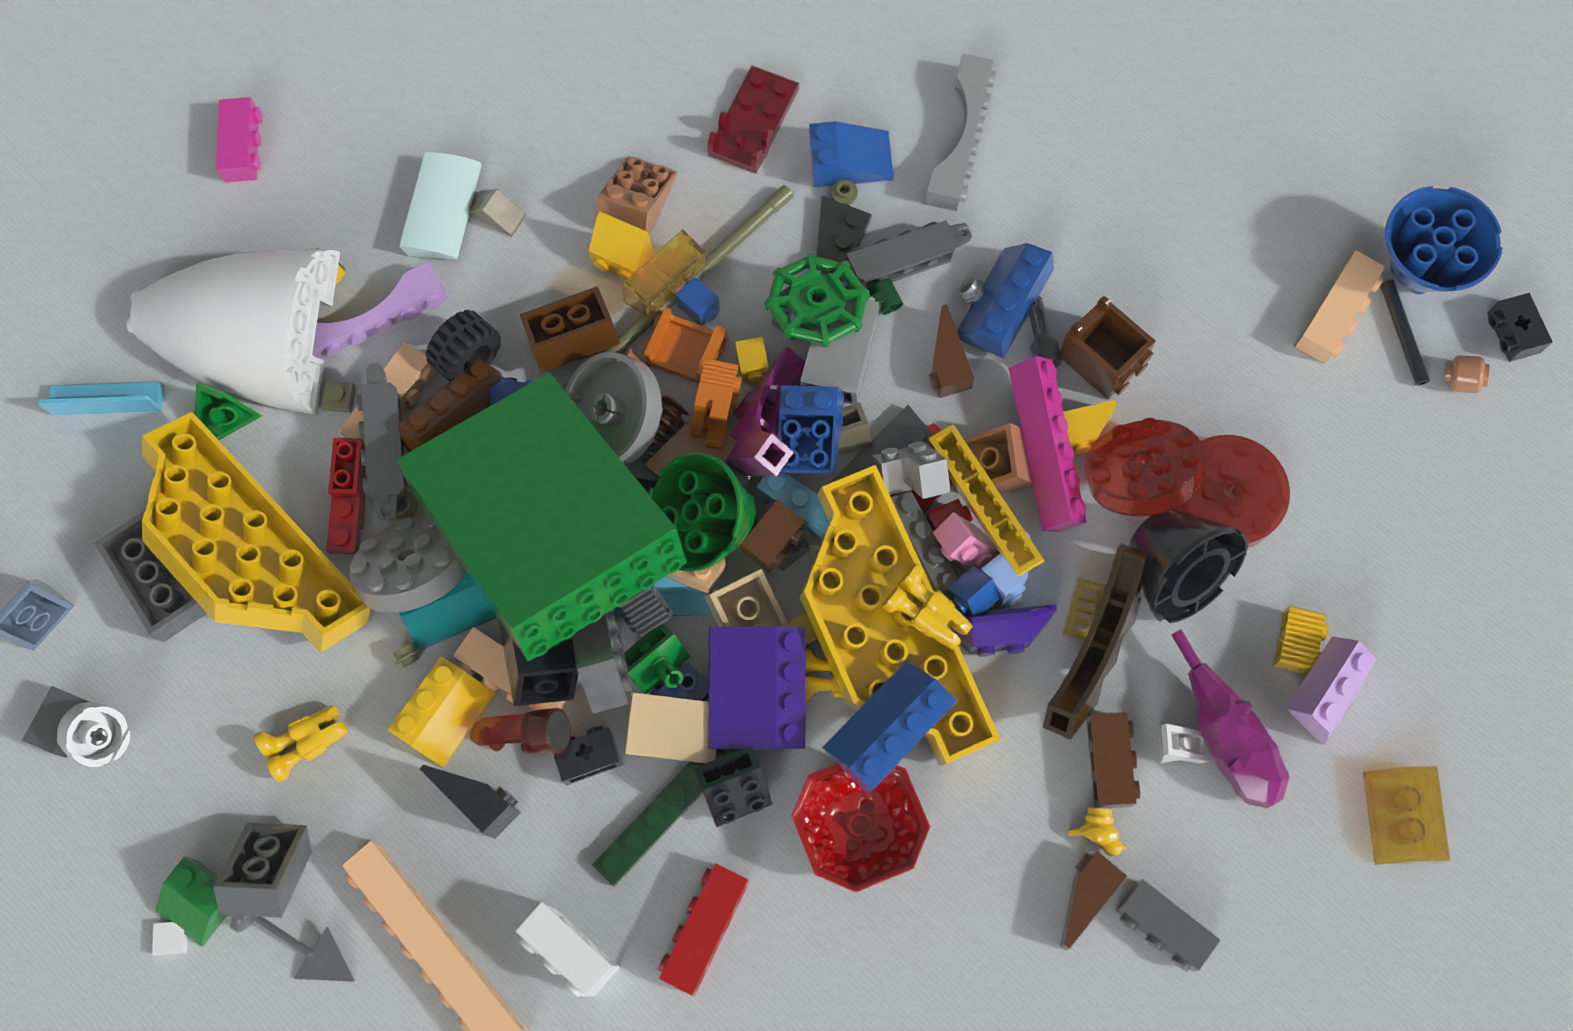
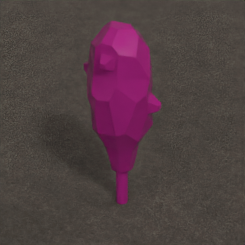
(1235, 735)

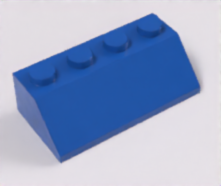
(1007, 298)
(889, 725)

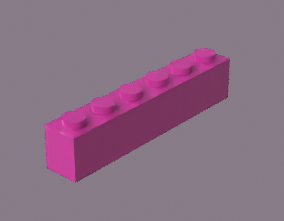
(1047, 444)

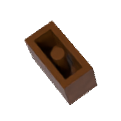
(774, 537)

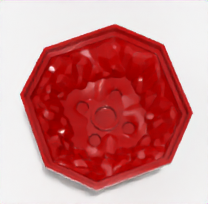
(858, 834)

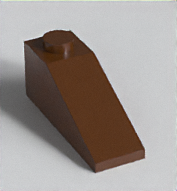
(950, 365)
(1089, 893)

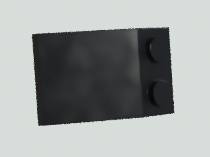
(482, 804)

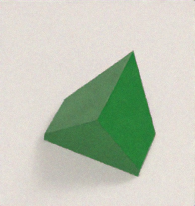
(221, 411)

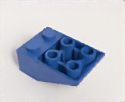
(811, 427)

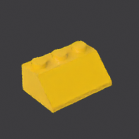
(442, 711)

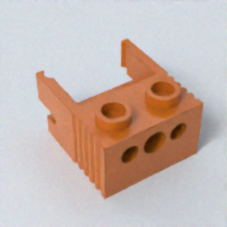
(715, 397)

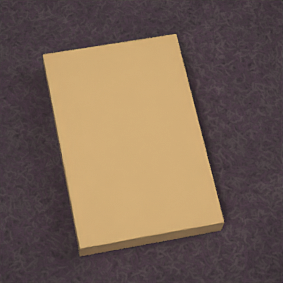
(668, 728)

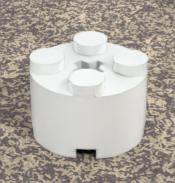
(80, 721)

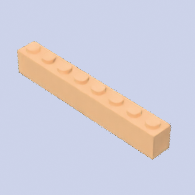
(428, 942)

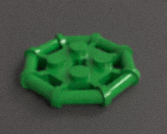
(811, 312)

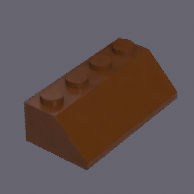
(450, 405)

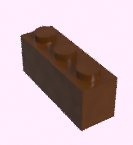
(1112, 760)

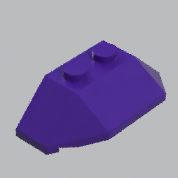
(1005, 629)

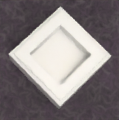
(168, 939)

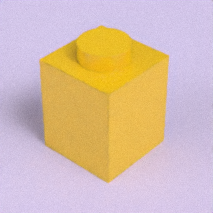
(752, 359)

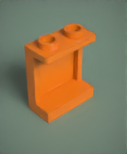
(682, 346)

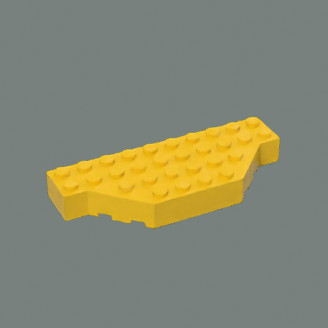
(237, 544)
(849, 580)

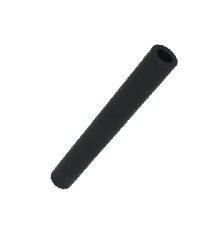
(1404, 332)

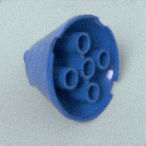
(1442, 240)

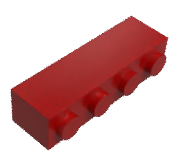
(703, 930)

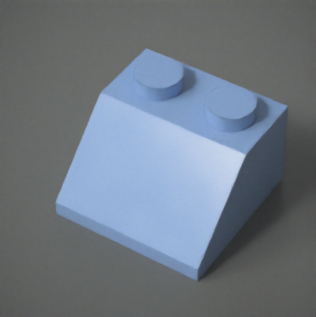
(1007, 582)

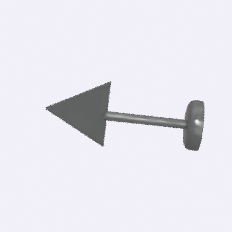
(323, 961)

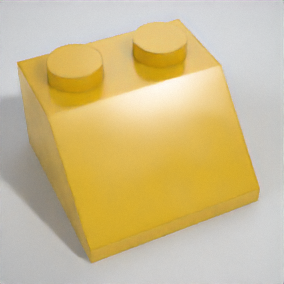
(619, 246)

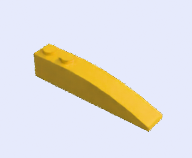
(986, 501)

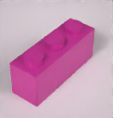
(238, 139)

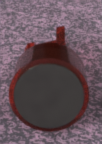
(537, 731)

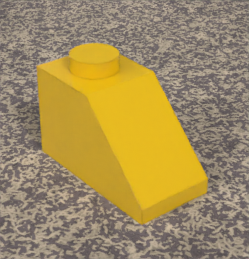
(1087, 424)

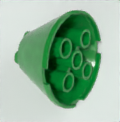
(706, 508)

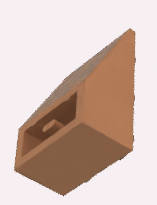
(636, 193)

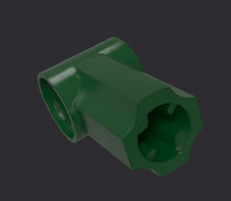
(887, 296)

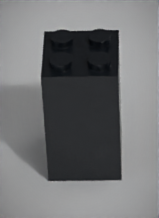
(543, 678)

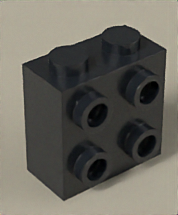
(733, 786)

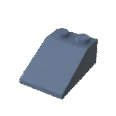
(33, 614)

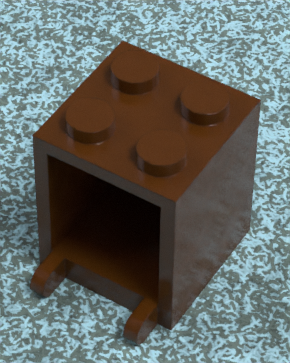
(1102, 343)

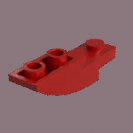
(347, 496)

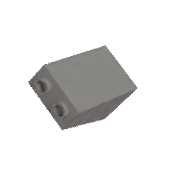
(845, 359)

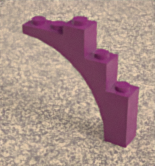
(757, 445)

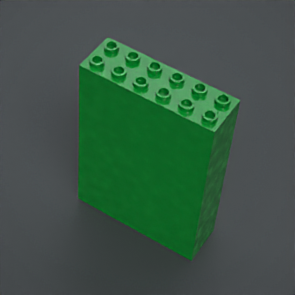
(542, 515)

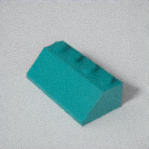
(449, 615)

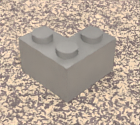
(914, 469)

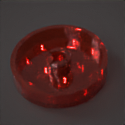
(1167, 479)
(1259, 487)

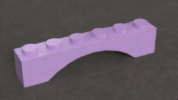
(414, 293)

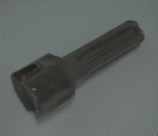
(1044, 344)

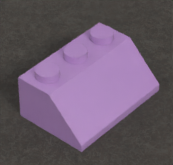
(1331, 686)

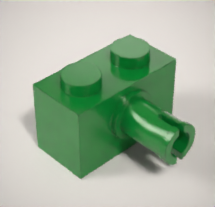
(656, 659)

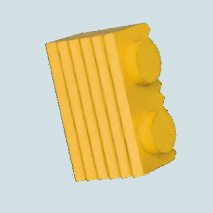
(1300, 639)

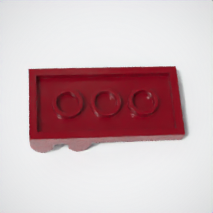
(752, 119)

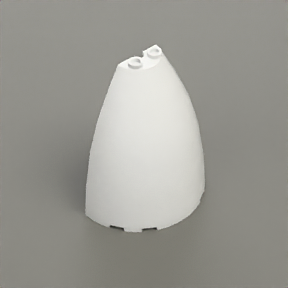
(243, 323)

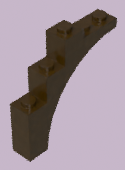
(1101, 647)

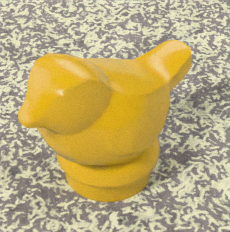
(1100, 831)

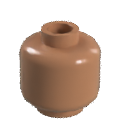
(1467, 374)

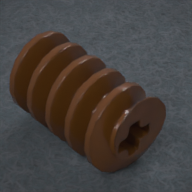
(670, 414)

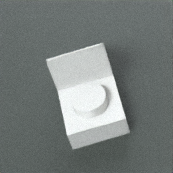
(1181, 744)

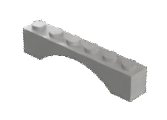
(948, 177)

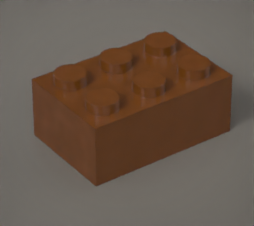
(569, 329)

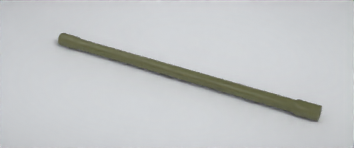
(771, 206)

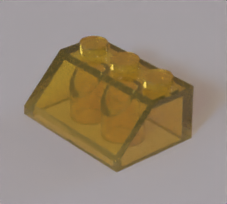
(664, 273)
(1406, 816)

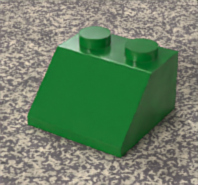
(190, 900)

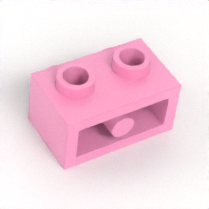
(965, 542)

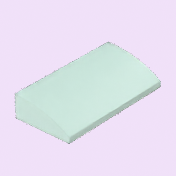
(440, 206)

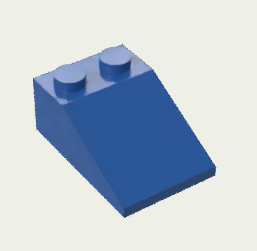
(849, 153)

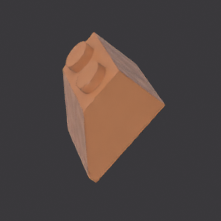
(1002, 456)

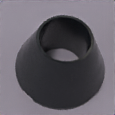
(1186, 562)

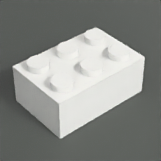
(566, 950)

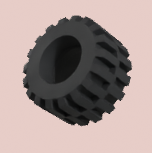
(462, 342)

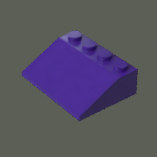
(756, 688)

